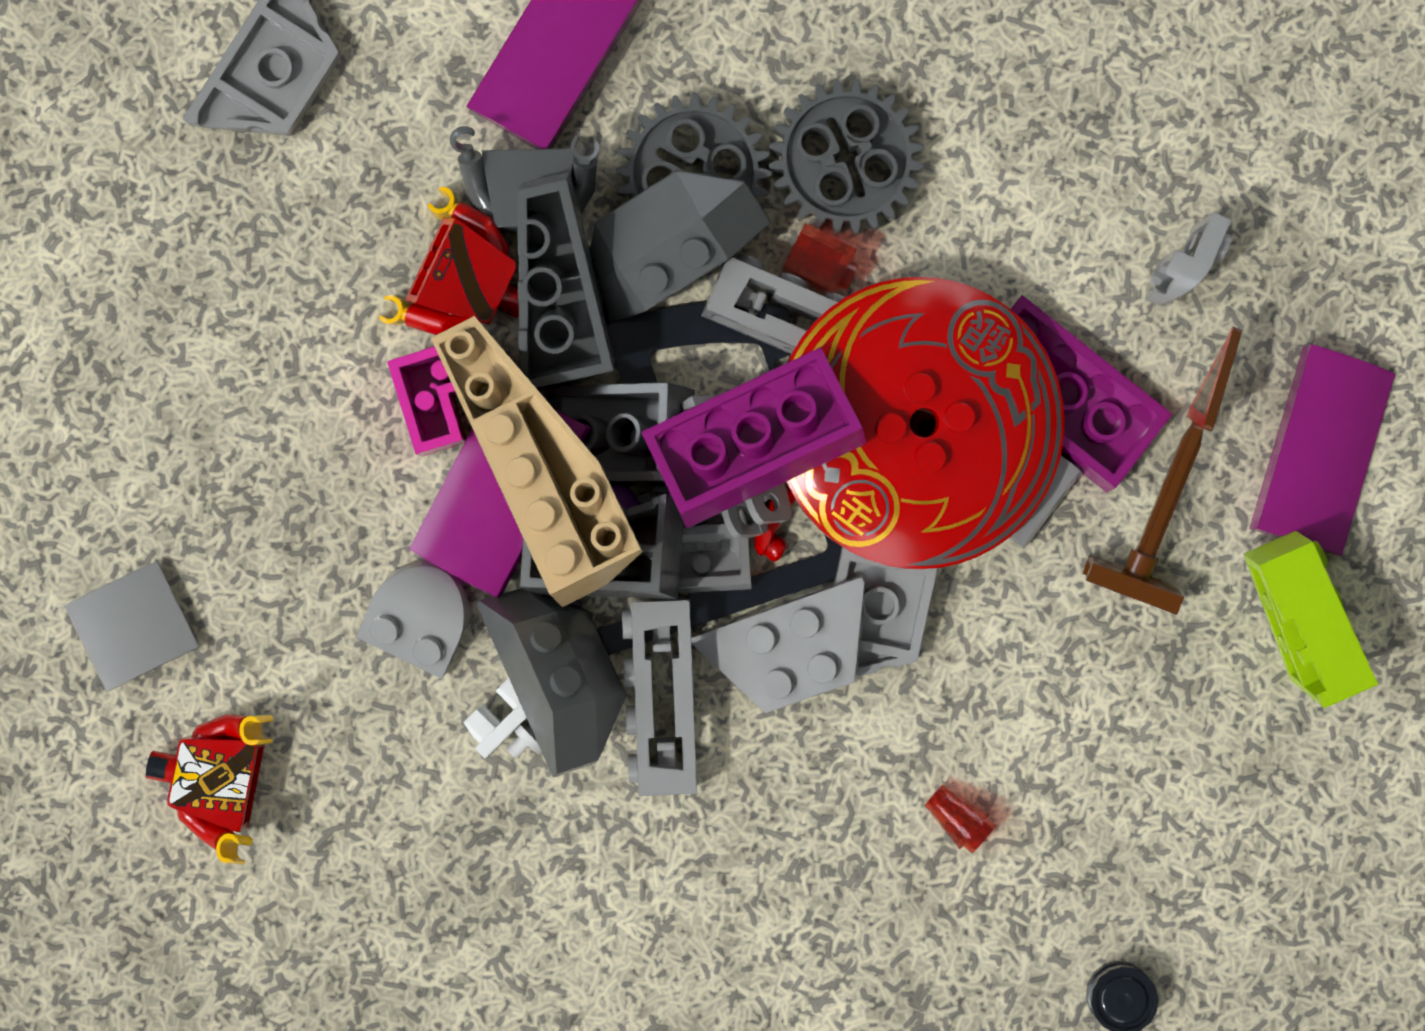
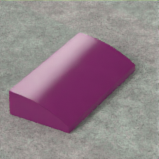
(549, 66)
(1104, 412)
(754, 437)
(1322, 448)
(471, 524)

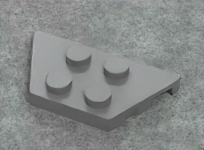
(268, 71)
(892, 611)
(792, 647)

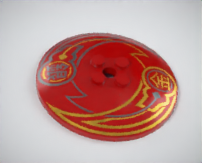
(994, 434)

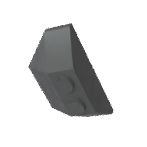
(670, 238)
(557, 674)

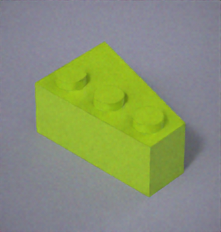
(1309, 619)

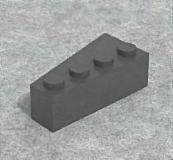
(559, 299)

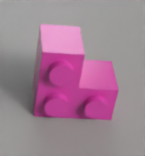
(427, 402)

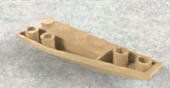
(541, 467)

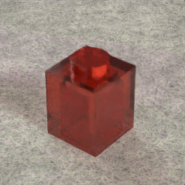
(821, 260)

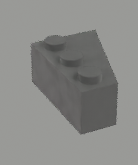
(652, 572)

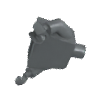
(495, 176)

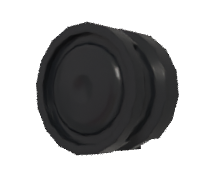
(1122, 997)

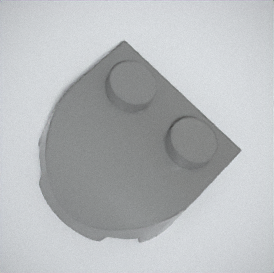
(1185, 270)
(418, 616)

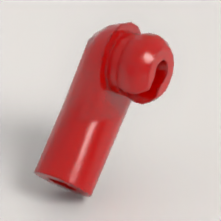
(769, 543)

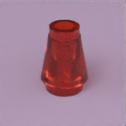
(960, 818)

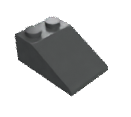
(616, 421)

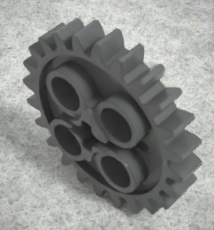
(715, 134)
(886, 143)

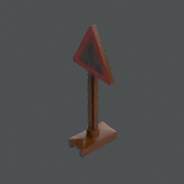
(1136, 576)

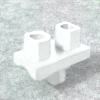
(492, 732)

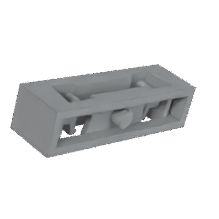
(784, 291)
(660, 775)

